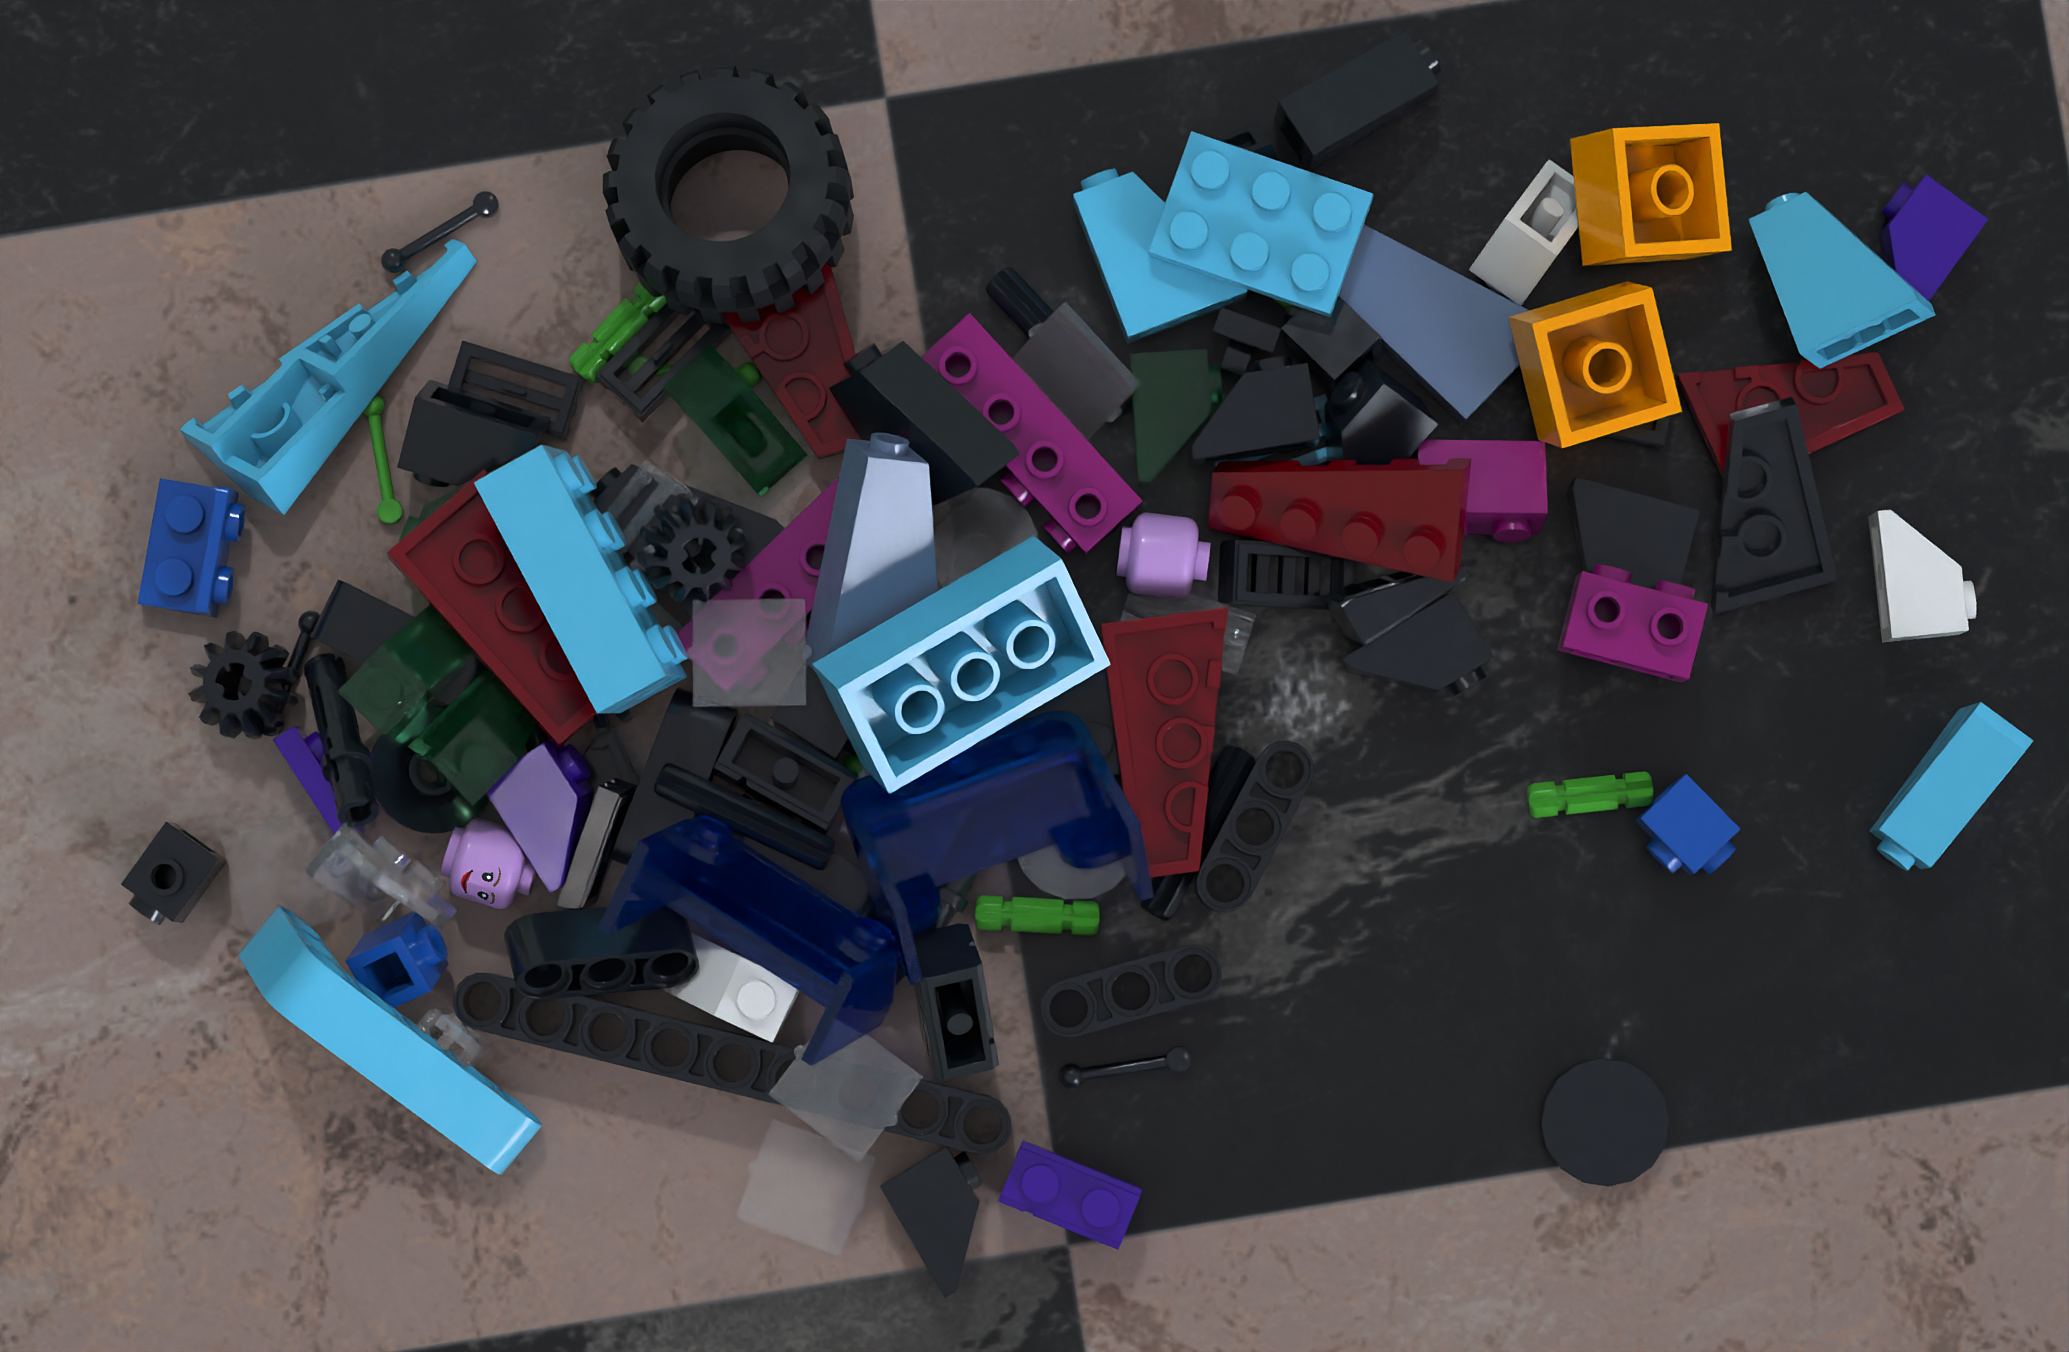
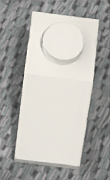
(1530, 235)
(1916, 583)
(737, 991)

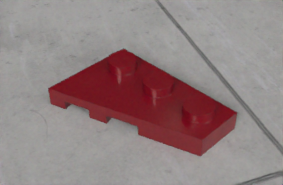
(1829, 400)

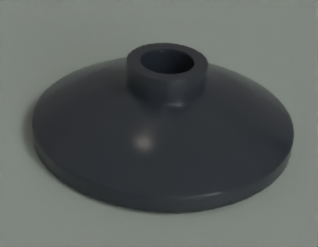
(405, 795)

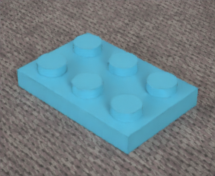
(1260, 224)

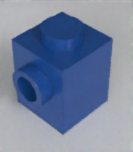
(1687, 829)
(400, 959)

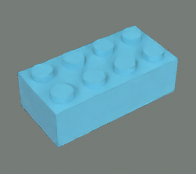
(582, 578)
(961, 664)

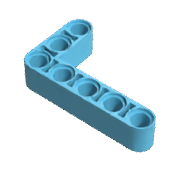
(336, 1010)

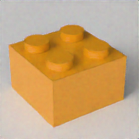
(1650, 194)
(1595, 364)

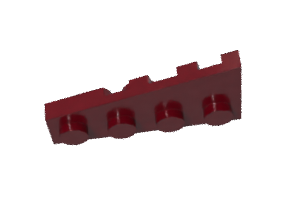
(1371, 514)
(482, 595)
(1163, 722)

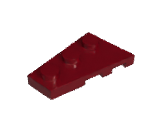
(801, 358)

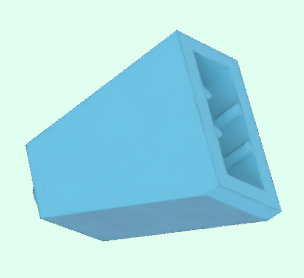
(1831, 282)
(1144, 291)
(1948, 786)

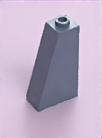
(1433, 322)
(876, 543)

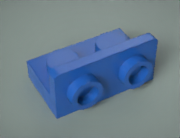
(191, 548)

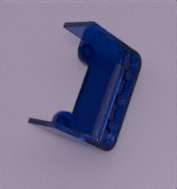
(985, 806)
(769, 918)

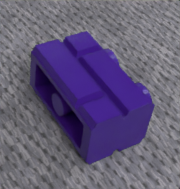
(1070, 1194)

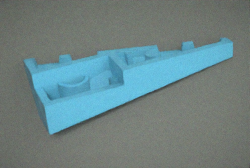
(293, 421)

